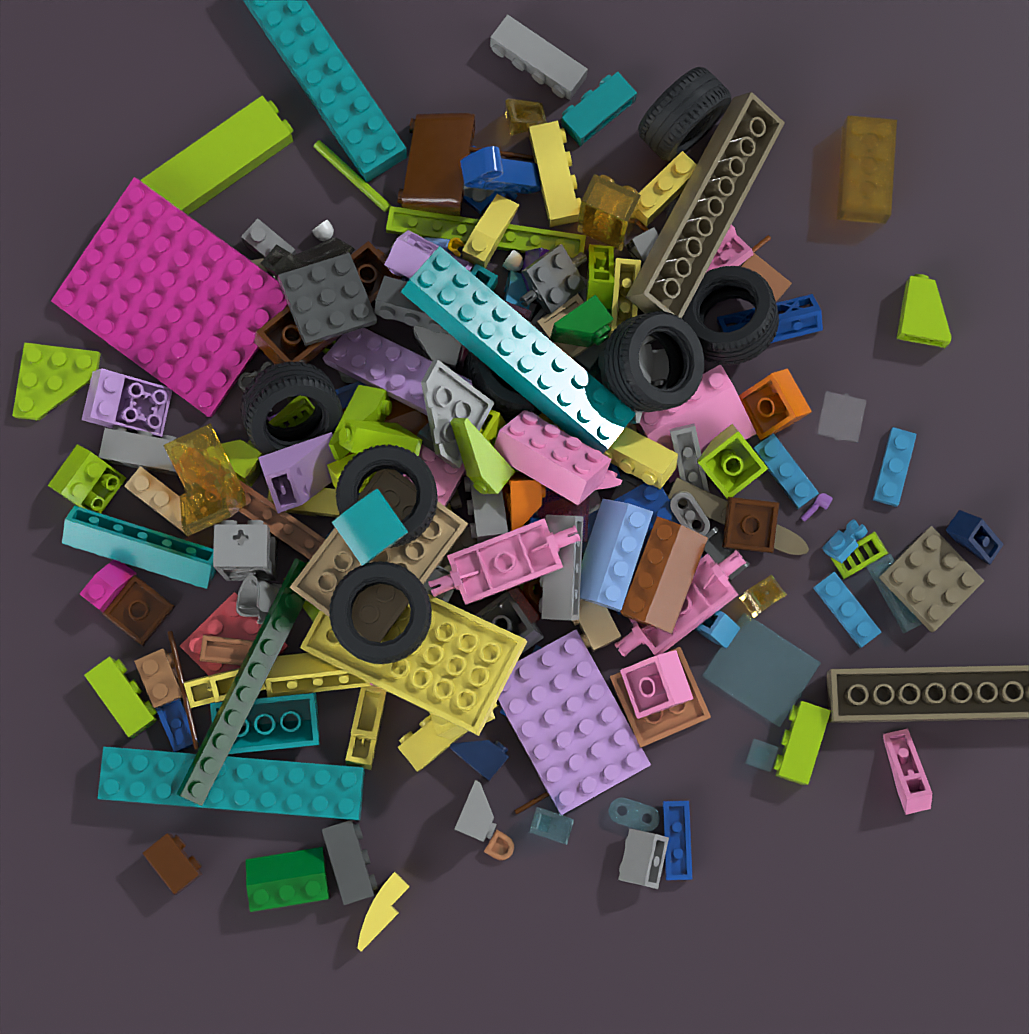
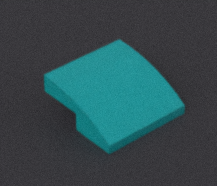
(369, 527)

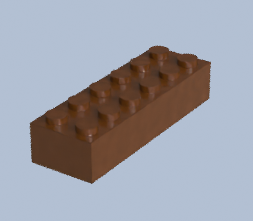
(280, 335)

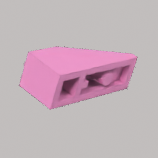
(908, 772)

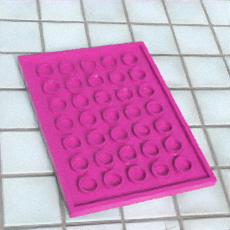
(171, 297)

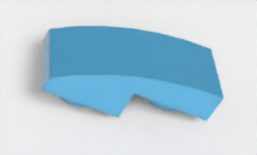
(515, 289)

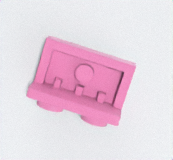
(731, 252)

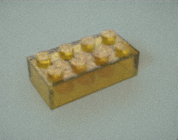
(866, 169)
(608, 211)

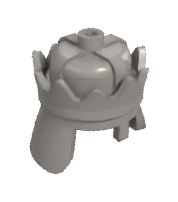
(256, 598)

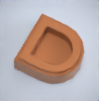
(500, 846)

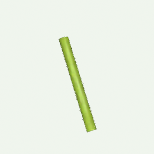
(352, 176)

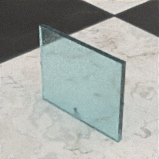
(762, 670)

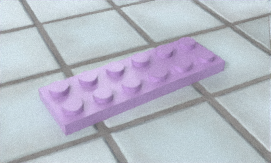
(381, 366)

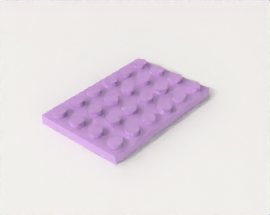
(570, 723)

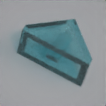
(551, 825)

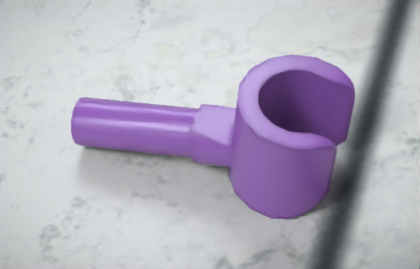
(823, 500)

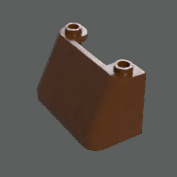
(434, 165)

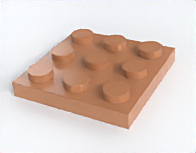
(668, 721)

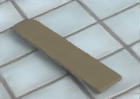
(716, 507)

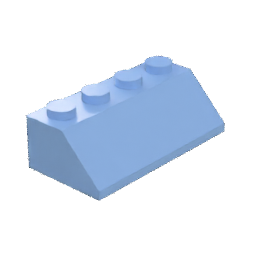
(613, 553)

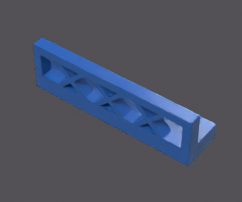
(792, 323)

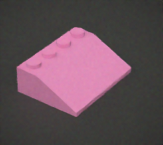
(710, 409)

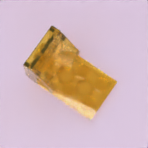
(208, 478)

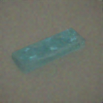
(902, 614)

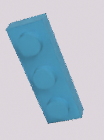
(894, 467)
(786, 471)
(847, 609)

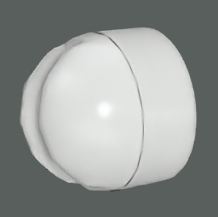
(323, 231)
(514, 261)

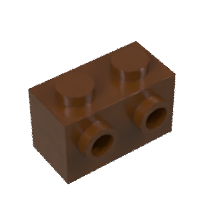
(173, 863)

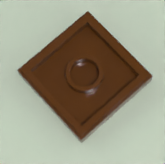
(750, 524)
(138, 610)

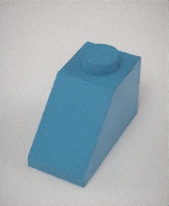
(719, 629)

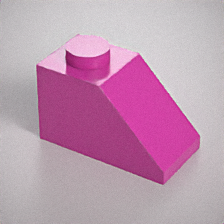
(107, 584)

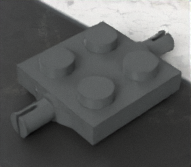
(553, 279)

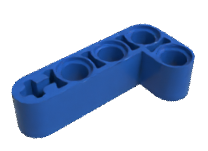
(488, 171)

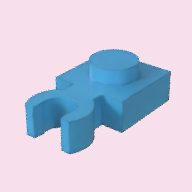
(843, 544)

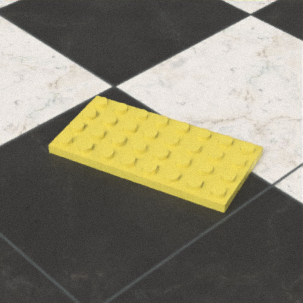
(451, 674)

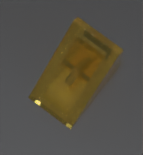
(523, 114)
(762, 595)

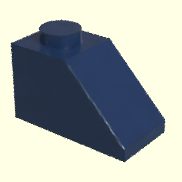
(975, 536)
(482, 756)

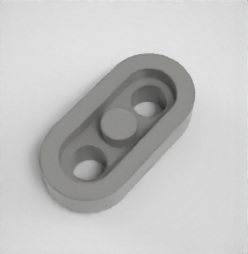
(690, 512)

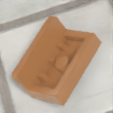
(159, 677)

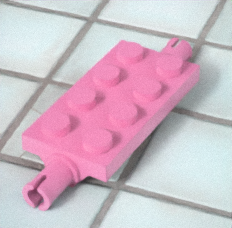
(505, 561)
(706, 596)

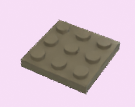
(931, 579)

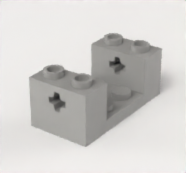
(245, 550)

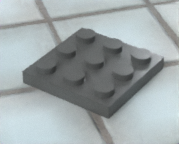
(327, 299)

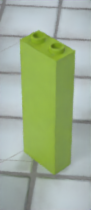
(221, 156)

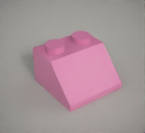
(656, 684)

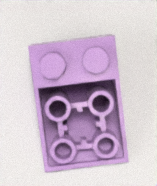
(126, 402)
(298, 471)

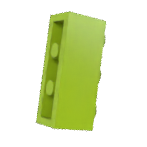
(122, 696)
(801, 742)

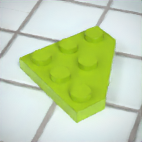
(50, 378)

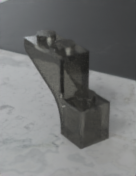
(282, 261)

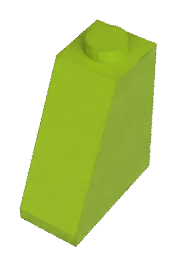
(923, 313)
(361, 435)

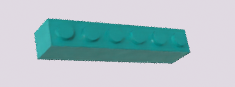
(139, 546)

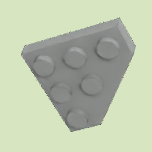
(448, 398)

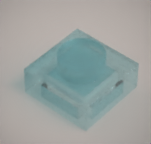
(761, 755)

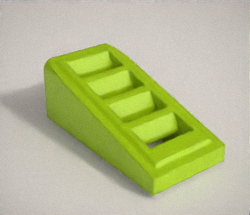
(294, 408)
(863, 542)

